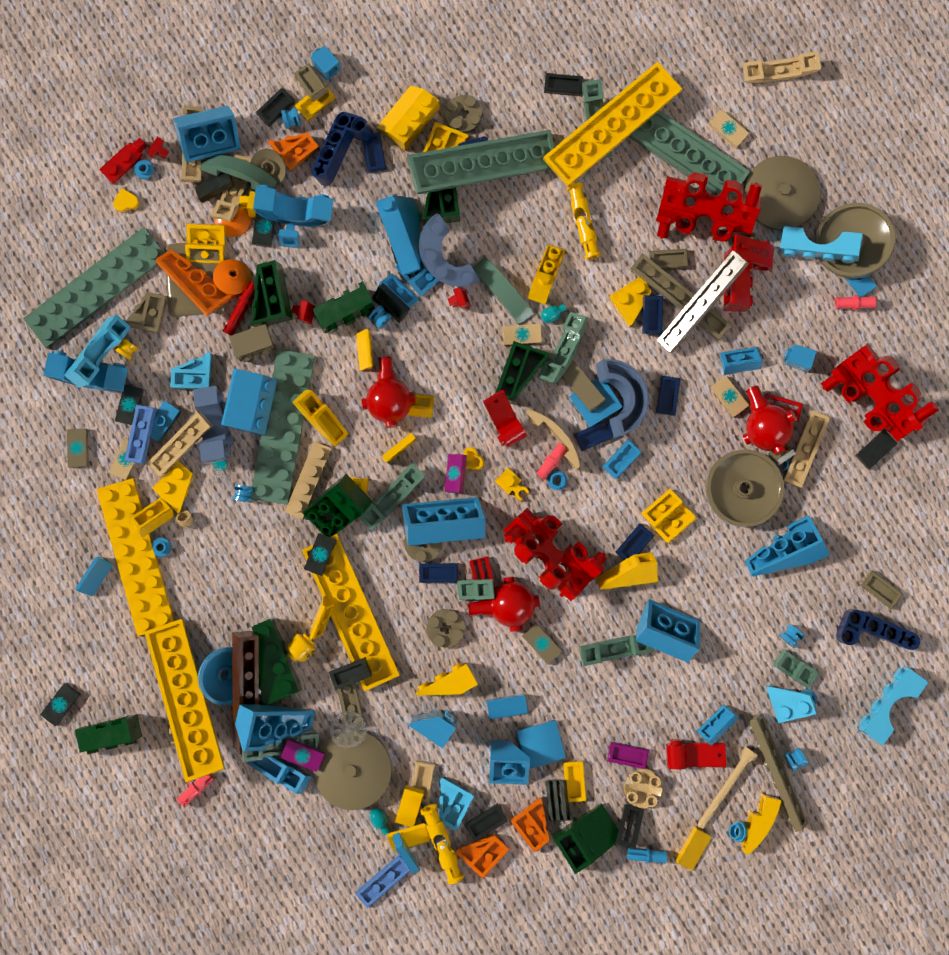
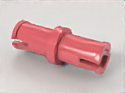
(855, 302)
(551, 461)
(195, 788)

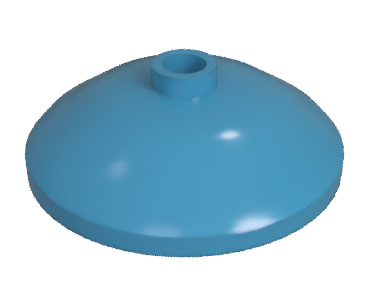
(211, 683)

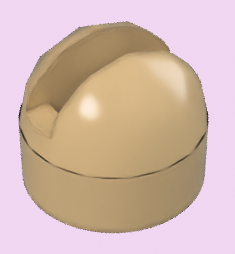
(184, 519)

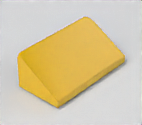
(365, 350)
(421, 407)
(152, 517)
(321, 618)
(413, 835)
(693, 848)

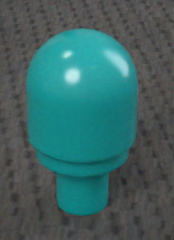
(552, 313)
(379, 820)

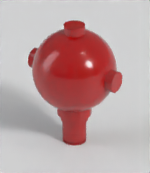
(388, 398)
(768, 425)
(511, 607)

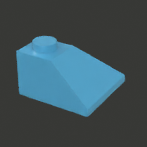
(508, 764)

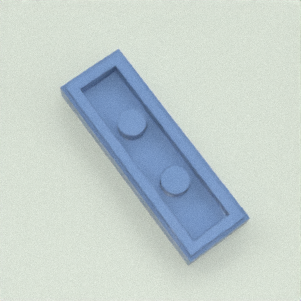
(140, 434)
(382, 881)

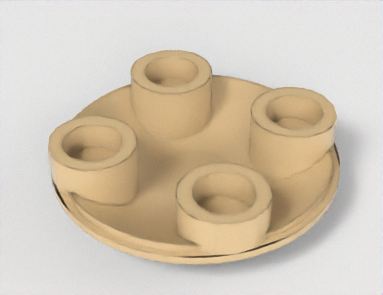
(643, 788)

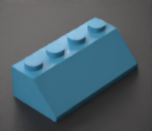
(443, 521)

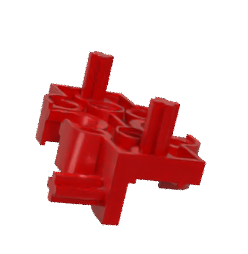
(674, 207)
(852, 373)
(578, 568)

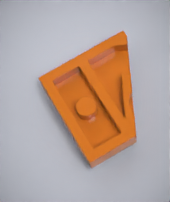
(295, 149)
(532, 825)
(483, 854)

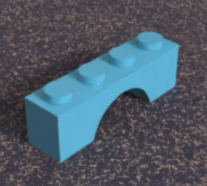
(844, 248)
(88, 361)
(877, 723)

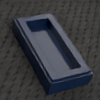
(374, 154)
(652, 314)
(668, 395)
(594, 435)
(635, 542)
(438, 572)

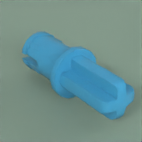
(647, 855)

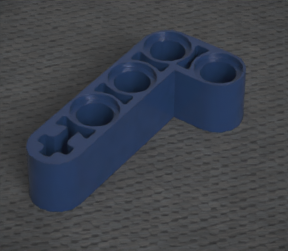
(325, 169)
(879, 631)

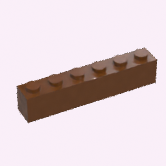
(244, 675)

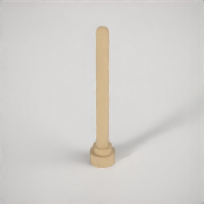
(747, 757)

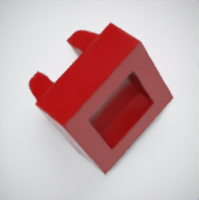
(157, 149)
(460, 298)
(304, 312)

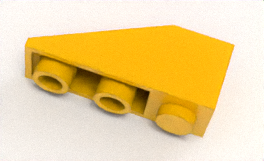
(546, 274)
(632, 571)
(452, 683)

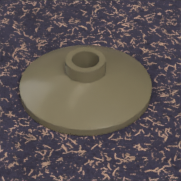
(264, 157)

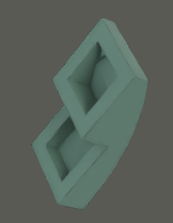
(476, 589)
(795, 669)

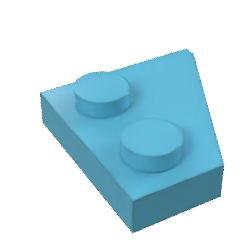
(193, 374)
(791, 704)
(453, 803)

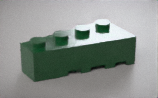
(276, 670)

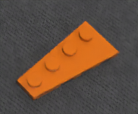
(193, 282)

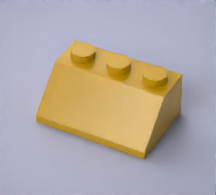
(409, 116)

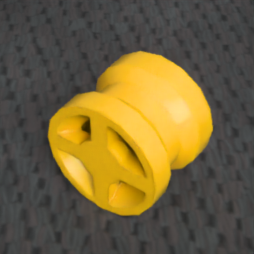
(126, 348)

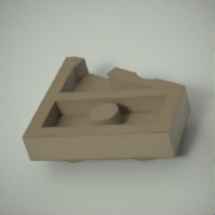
(149, 313)

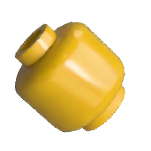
(300, 648)

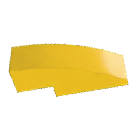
(320, 417)
(761, 822)

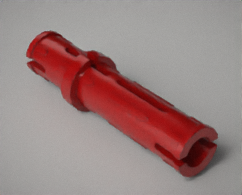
(240, 310)

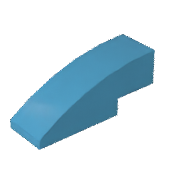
(282, 773)

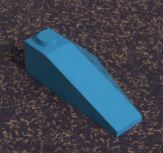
(403, 230)
(795, 548)
(267, 724)

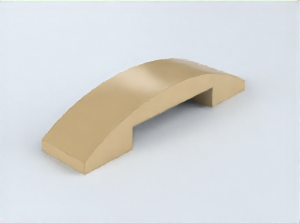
(781, 69)
(229, 203)
(539, 419)

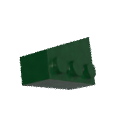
(443, 203)
(271, 297)
(344, 309)
(519, 369)
(108, 734)

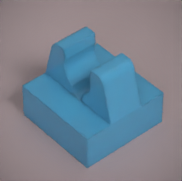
(289, 237)

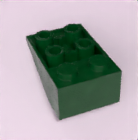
(338, 506)
(586, 838)

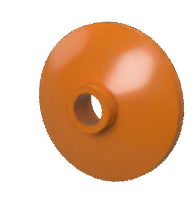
(238, 225)
(227, 283)

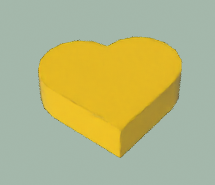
(125, 201)
(473, 461)

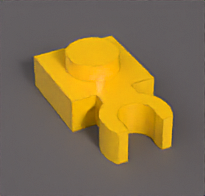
(509, 482)

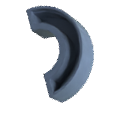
(433, 259)
(632, 390)
(217, 441)

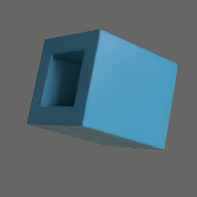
(325, 62)
(799, 357)

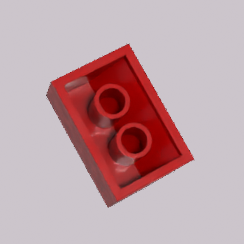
(737, 296)

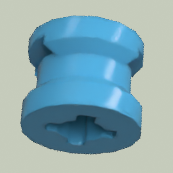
(288, 118)
(380, 317)
(243, 493)
(792, 636)
(796, 759)

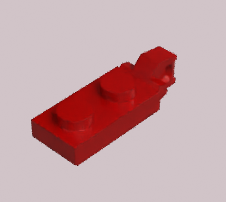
(123, 160)

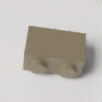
(252, 342)

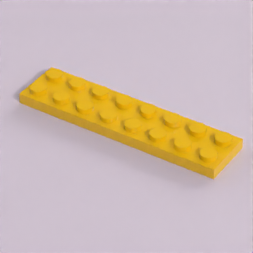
(612, 124)
(135, 557)
(354, 617)
(184, 701)

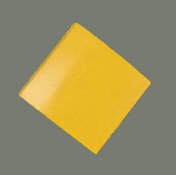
(205, 233)
(668, 516)

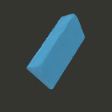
(400, 290)
(741, 360)
(94, 576)
(507, 706)

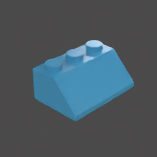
(207, 133)
(249, 402)
(669, 631)
(435, 726)

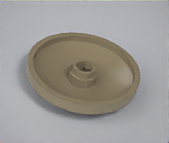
(787, 193)
(876, 244)
(744, 488)
(355, 775)

